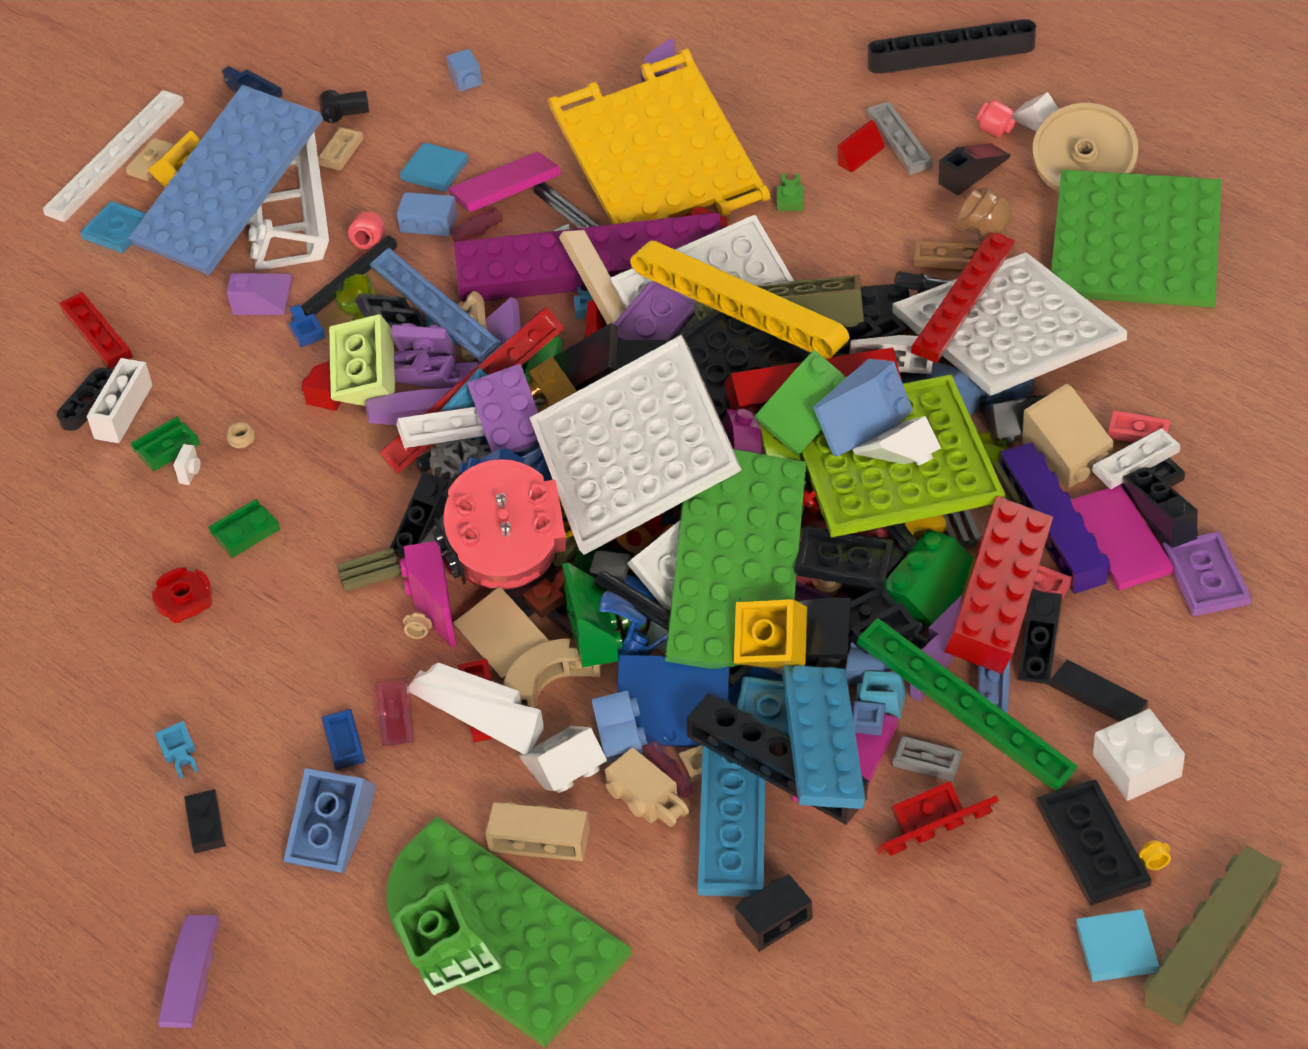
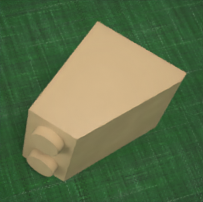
(1066, 435)

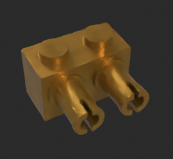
(549, 383)

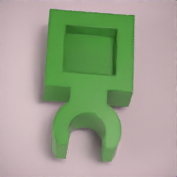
(790, 194)

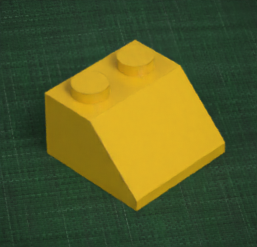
(169, 164)
(770, 633)

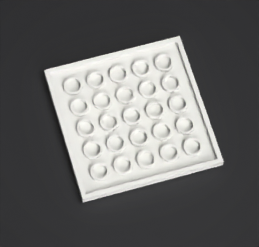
(1019, 326)
(634, 444)

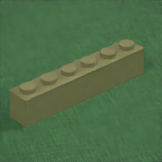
(1211, 935)

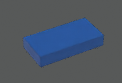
(343, 739)

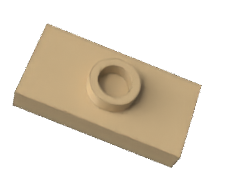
(340, 148)
(146, 158)

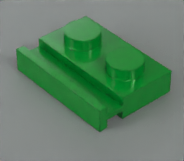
(164, 443)
(244, 528)

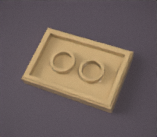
(499, 631)

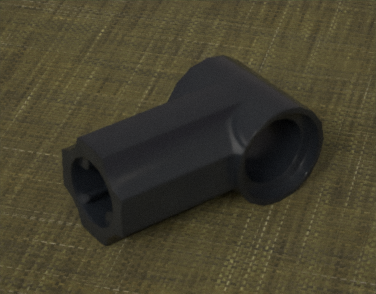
(335, 105)

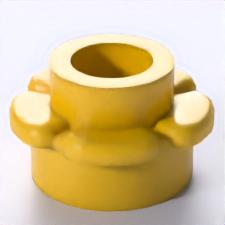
(1155, 855)

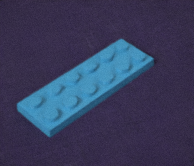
(822, 737)
(730, 829)

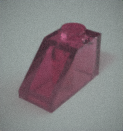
(395, 711)

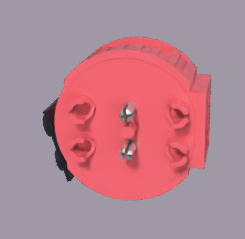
(501, 525)

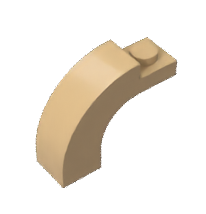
(543, 665)

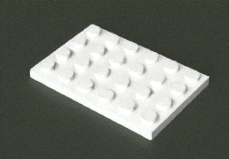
(736, 249)

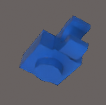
(305, 328)

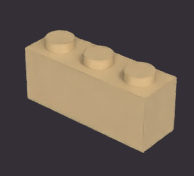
(538, 831)

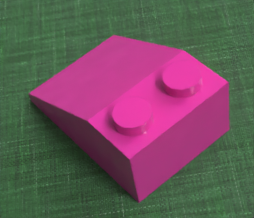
(429, 586)

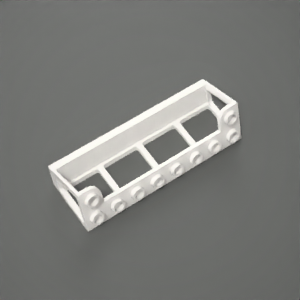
(313, 215)

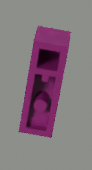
(743, 430)

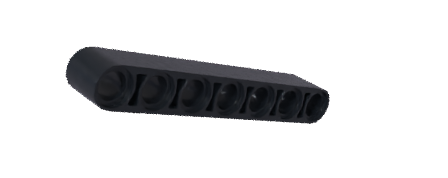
(951, 46)

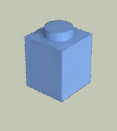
(464, 70)

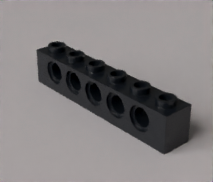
(752, 746)

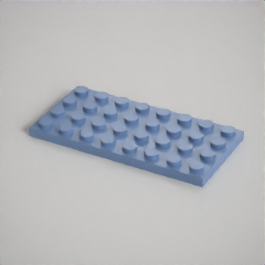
(225, 179)

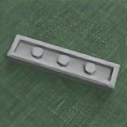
(899, 138)

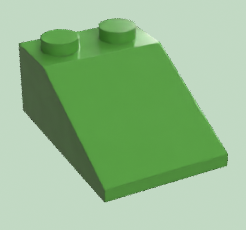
(790, 410)

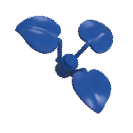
(635, 641)

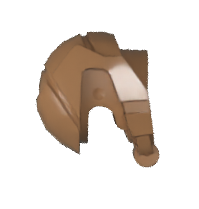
(984, 213)

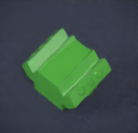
(446, 938)

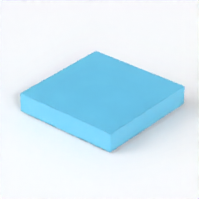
(1117, 945)

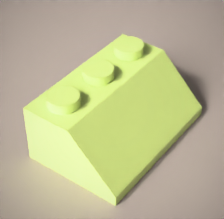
(361, 360)

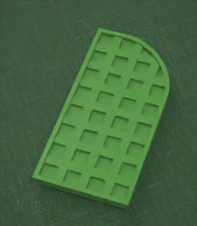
(733, 548)
(547, 949)

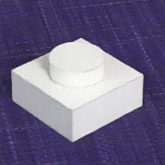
(186, 464)

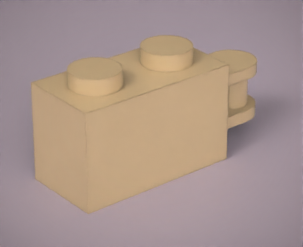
(644, 788)

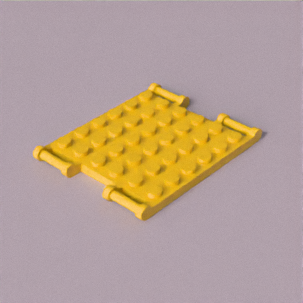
(658, 146)

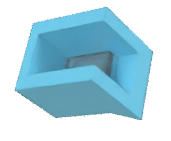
(883, 689)

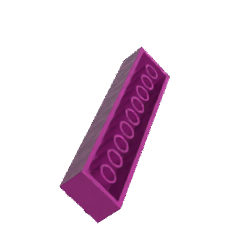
(541, 266)

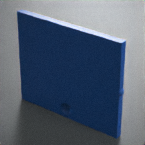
(668, 694)

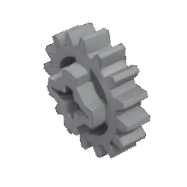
(447, 456)

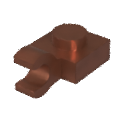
(546, 596)

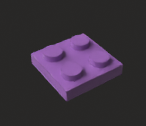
(431, 338)

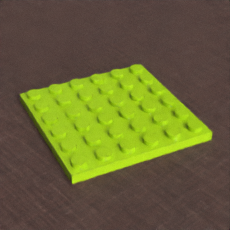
(874, 493)

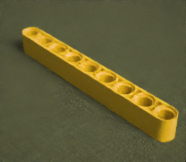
(739, 299)

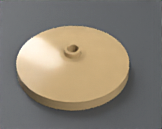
(1084, 140)

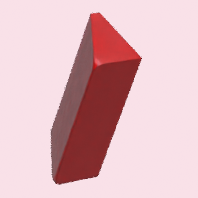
(860, 147)

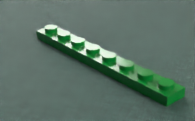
(967, 705)

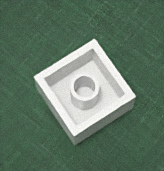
(1138, 754)

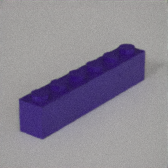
(1068, 539)

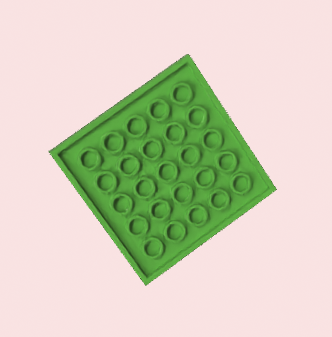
(1138, 237)

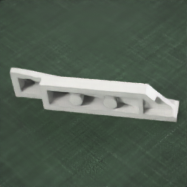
(481, 704)

